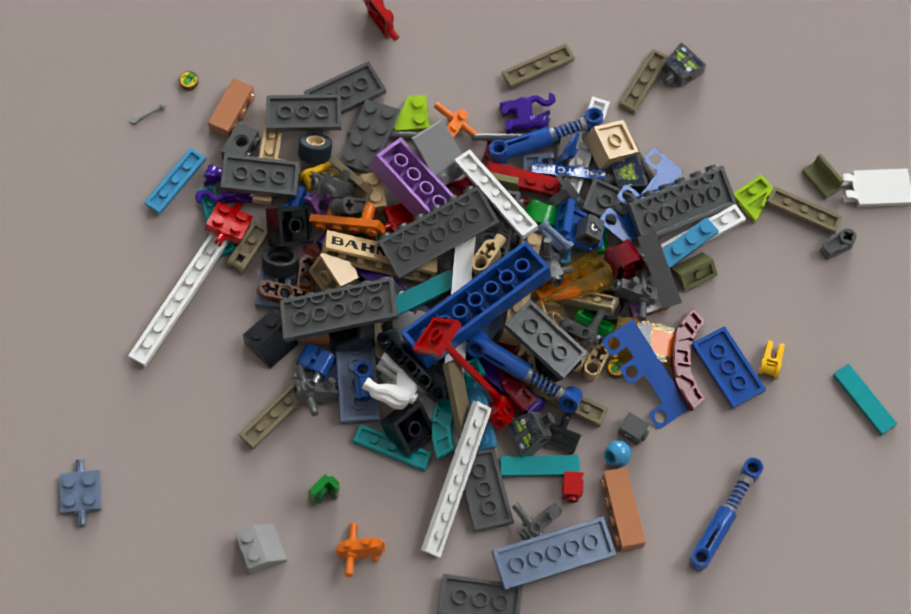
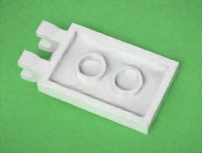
(878, 188)

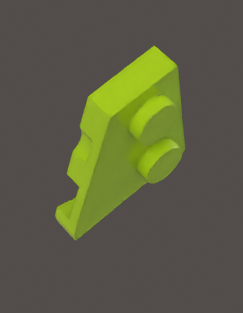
(413, 115)
(753, 196)

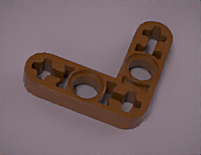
(299, 288)

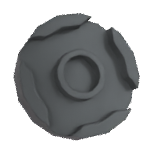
(567, 191)

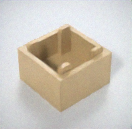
(610, 143)

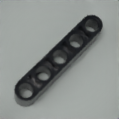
(430, 380)

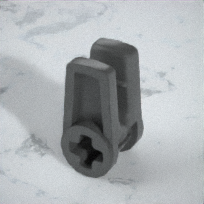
(347, 205)
(838, 243)

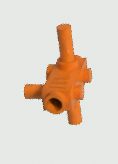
(456, 120)
(355, 549)

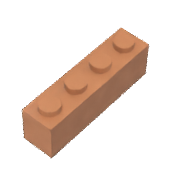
(623, 509)

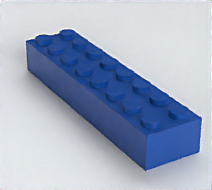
(484, 297)

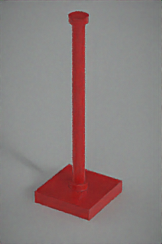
(437, 339)

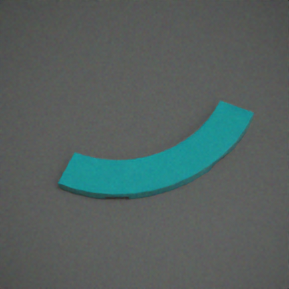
(443, 417)

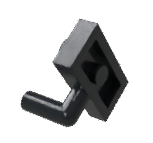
(563, 437)

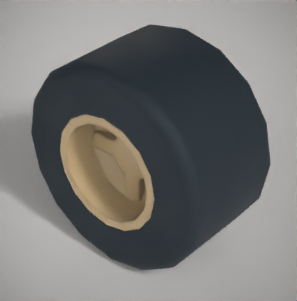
(315, 148)

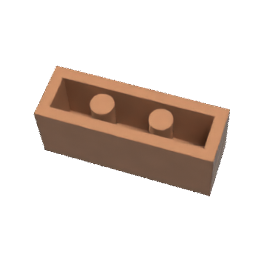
(231, 108)

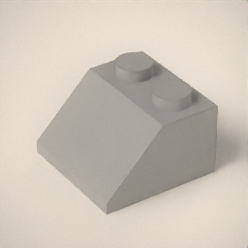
(260, 547)

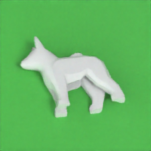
(397, 394)

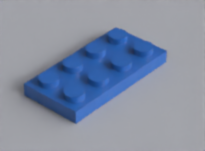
(728, 367)

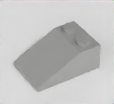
(438, 151)

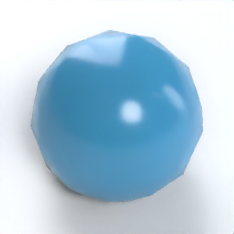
(617, 454)

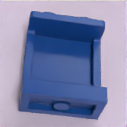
(567, 223)

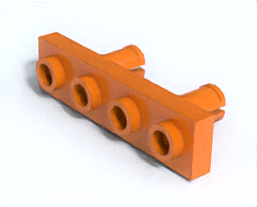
(353, 225)

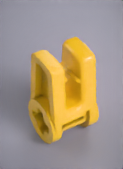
(305, 176)
(769, 365)

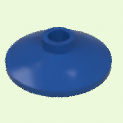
(570, 150)

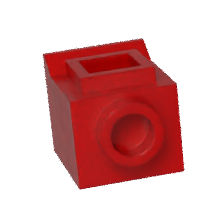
(501, 412)
(572, 486)

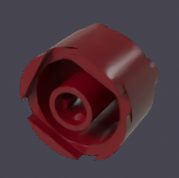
(624, 260)

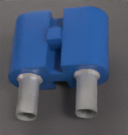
(315, 360)

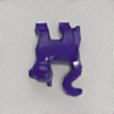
(524, 118)
(213, 175)

